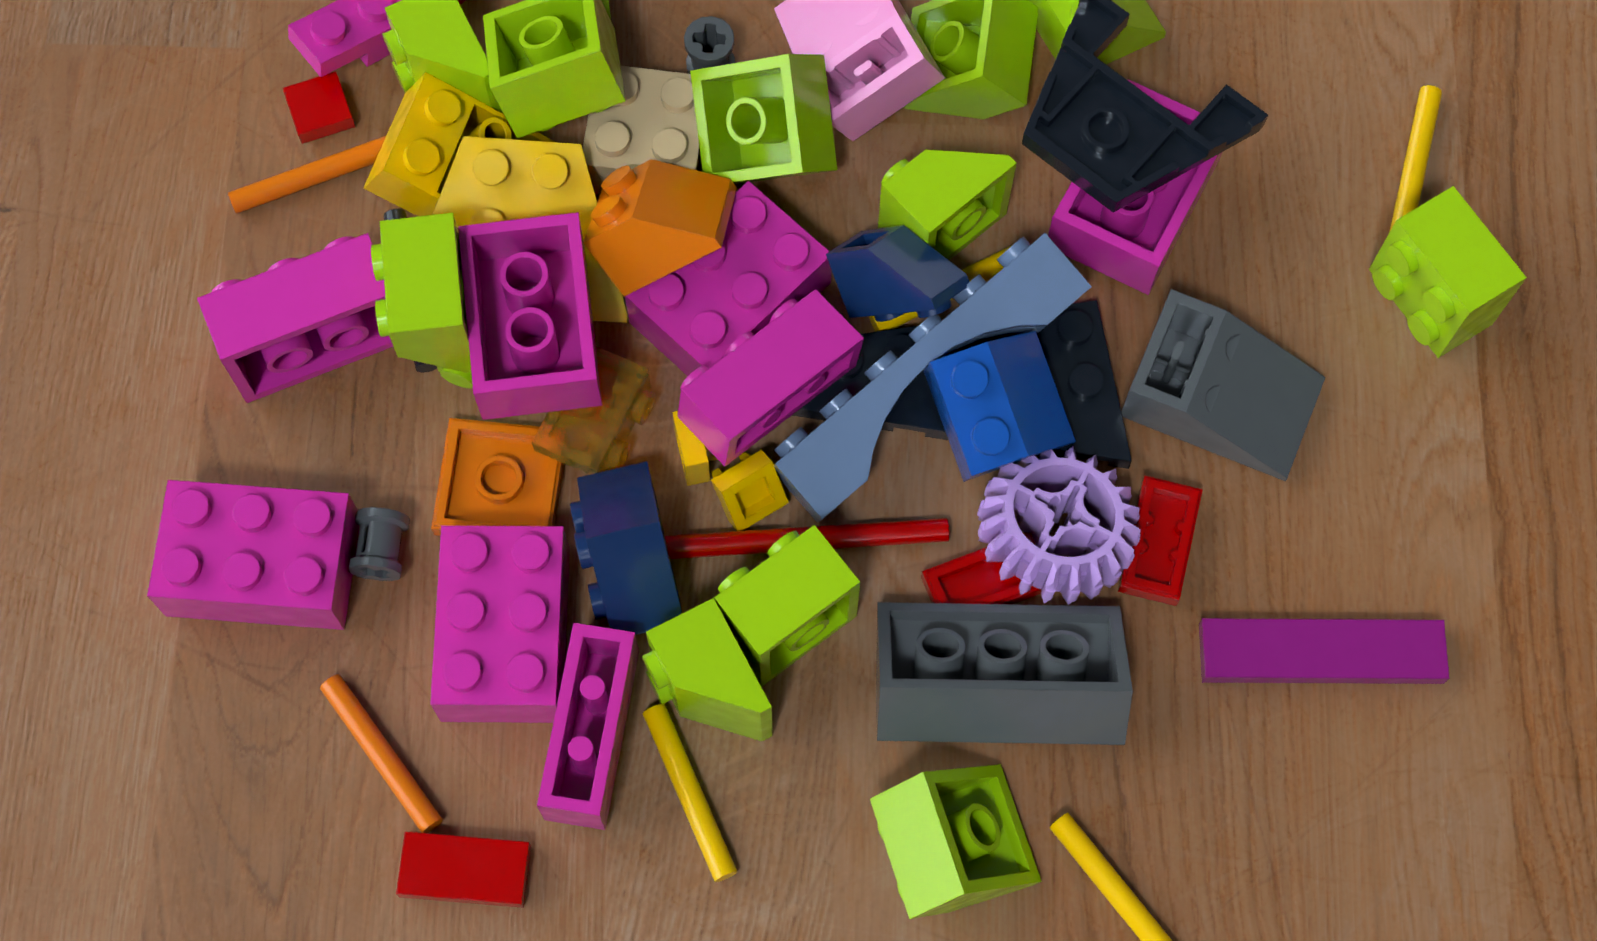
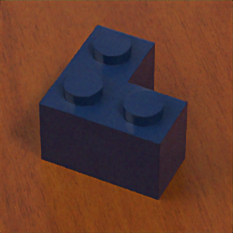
(626, 544)

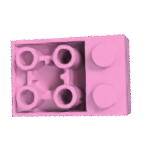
(869, 54)

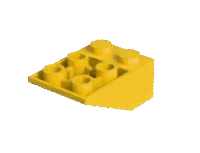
(426, 140)

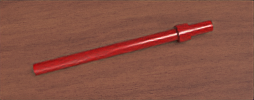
(837, 535)

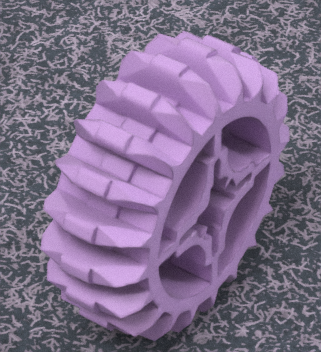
(1036, 496)

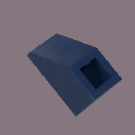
(893, 274)

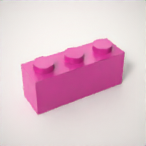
(768, 376)
(588, 726)

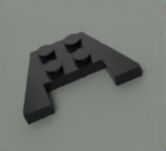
(1112, 133)

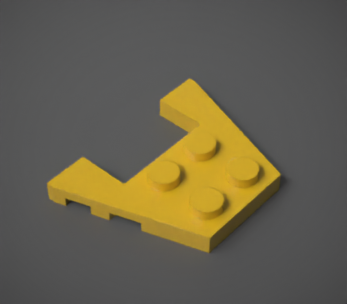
(528, 180)

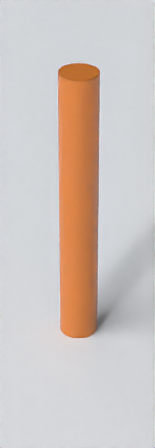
(305, 176)
(381, 754)

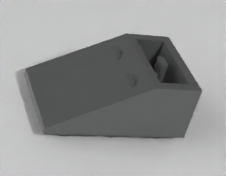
(1223, 387)

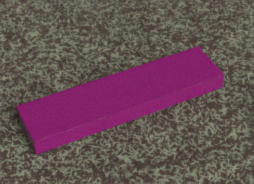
(1323, 651)

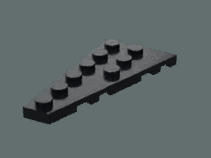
(1076, 358)

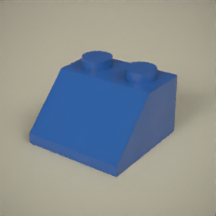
(998, 404)

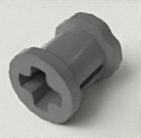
(705, 36)
(378, 544)

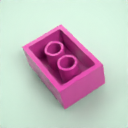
(1140, 236)
(733, 290)
(529, 316)
(297, 318)
(254, 554)
(500, 623)

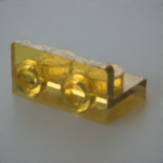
(597, 436)

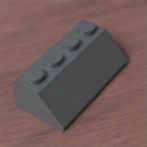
(1002, 673)

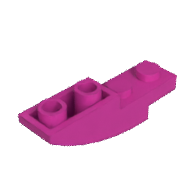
(343, 34)

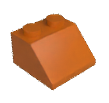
(657, 221)

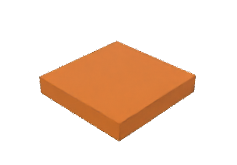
(495, 477)

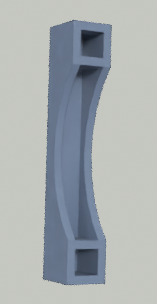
(1019, 299)

